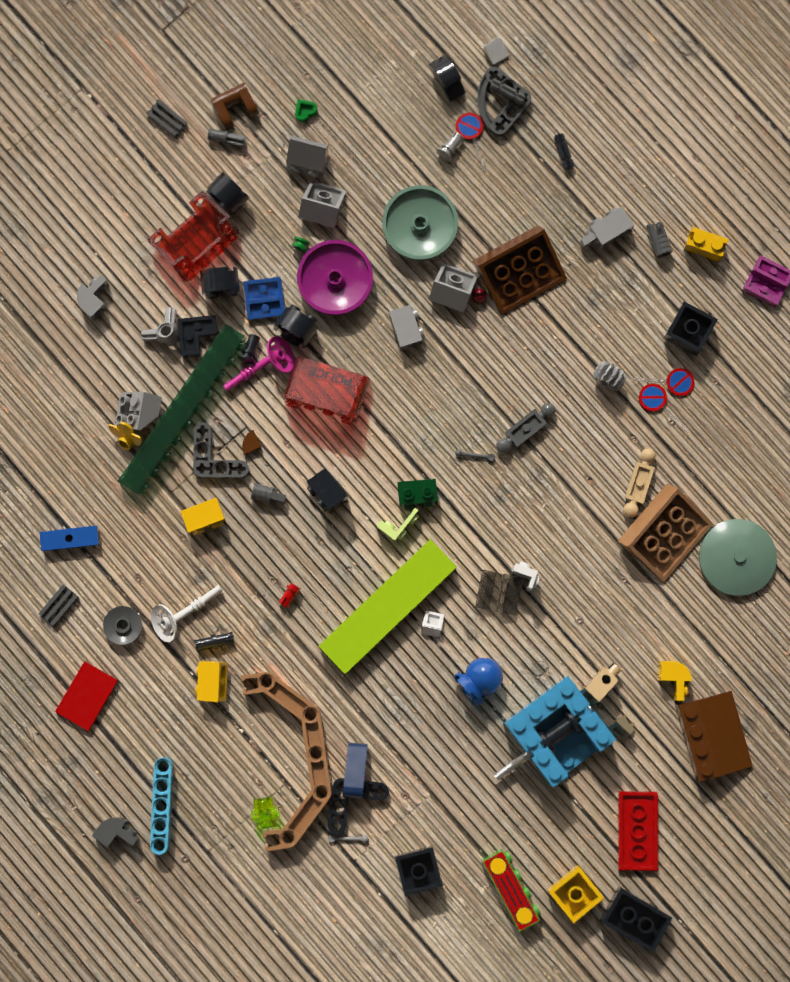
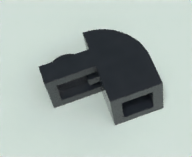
(448, 77)

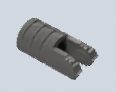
(659, 239)

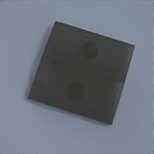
(498, 592)

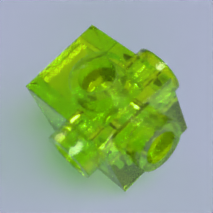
(265, 813)

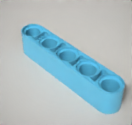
(156, 813)

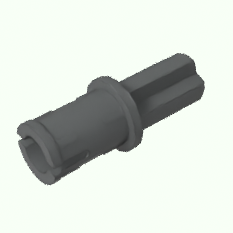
(226, 137)

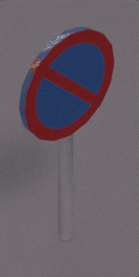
(470, 127)
(678, 381)
(653, 398)

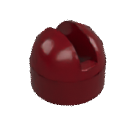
(481, 299)

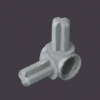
(160, 334)

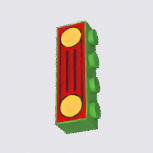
(510, 889)

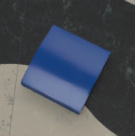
(264, 297)

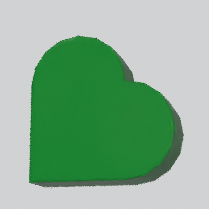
(304, 110)

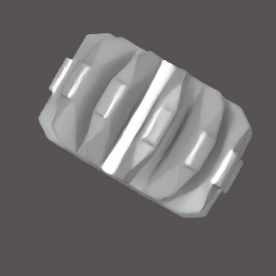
(609, 376)

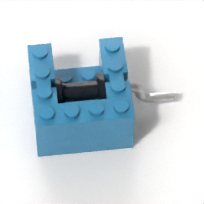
(556, 732)

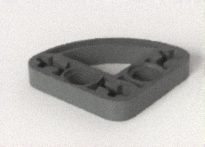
(487, 121)

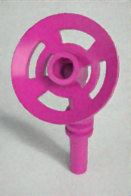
(273, 357)

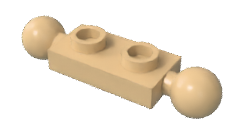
(639, 483)

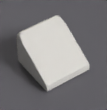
(496, 51)
(432, 624)

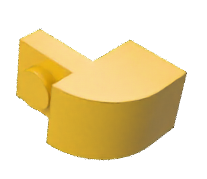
(675, 672)

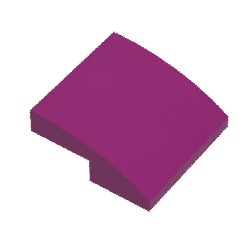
(767, 281)

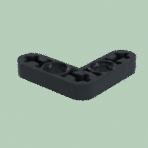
(365, 796)

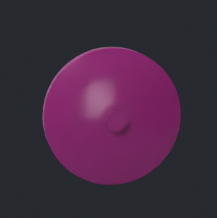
(335, 277)

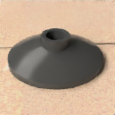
(112, 623)

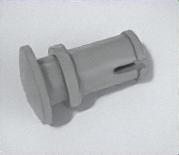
(448, 148)

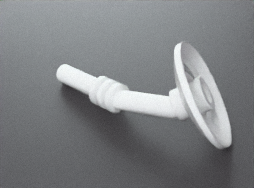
(170, 619)

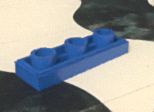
(58, 538)

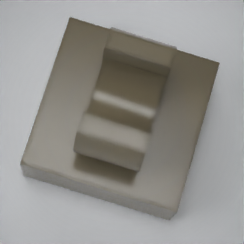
(621, 728)

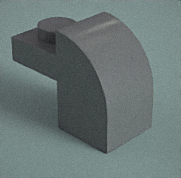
(114, 827)

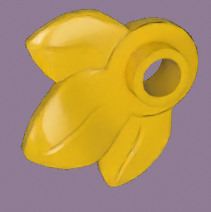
(125, 435)

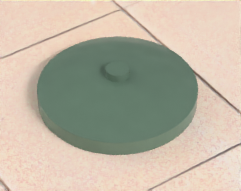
(420, 223)
(737, 557)

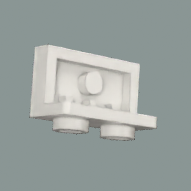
(524, 570)

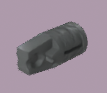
(267, 494)

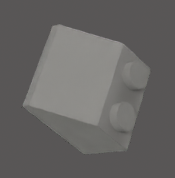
(307, 157)
(322, 204)
(453, 287)

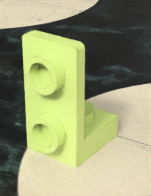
(388, 529)

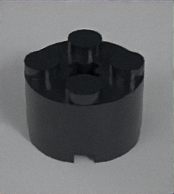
(227, 192)
(220, 281)
(296, 326)

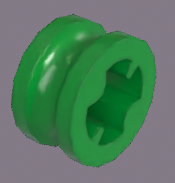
(300, 244)

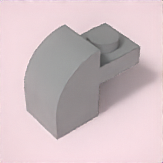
(88, 298)

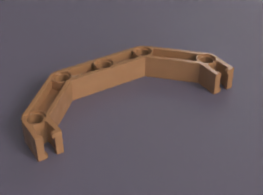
(317, 768)

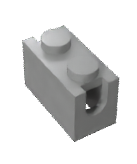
(406, 327)

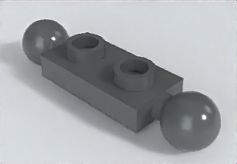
(525, 428)

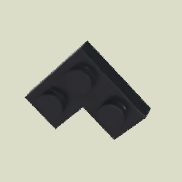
(191, 329)

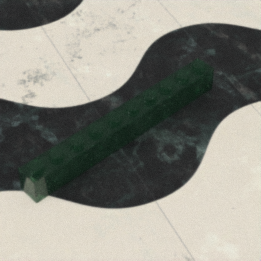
(182, 409)

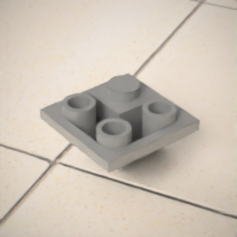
(138, 409)

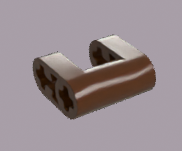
(230, 99)

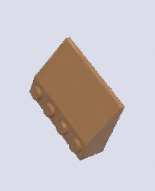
(665, 532)

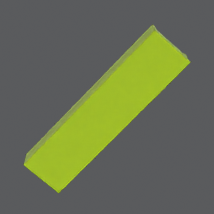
(387, 606)

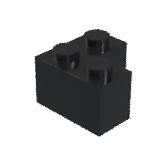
(328, 491)

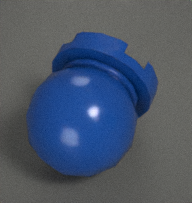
(481, 679)

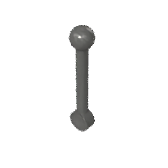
(490, 457)

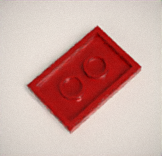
(86, 696)

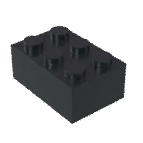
(635, 919)

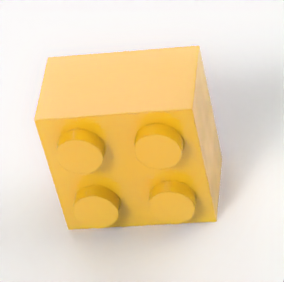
(575, 893)

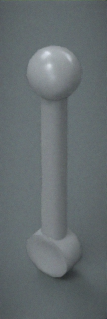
(331, 838)

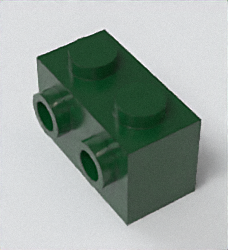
(417, 493)

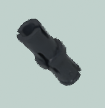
(214, 641)

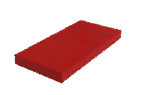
(637, 831)

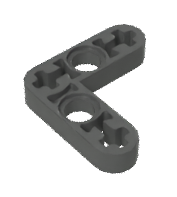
(207, 458)

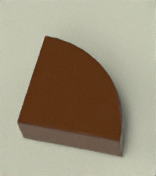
(250, 443)

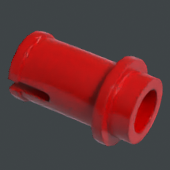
(289, 595)

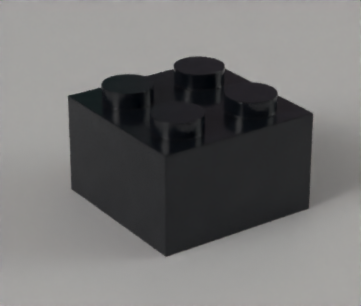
(690, 328)
(418, 870)

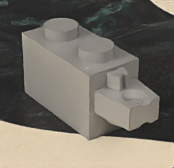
(608, 229)

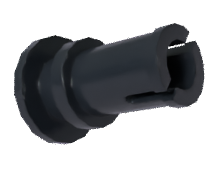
(248, 352)

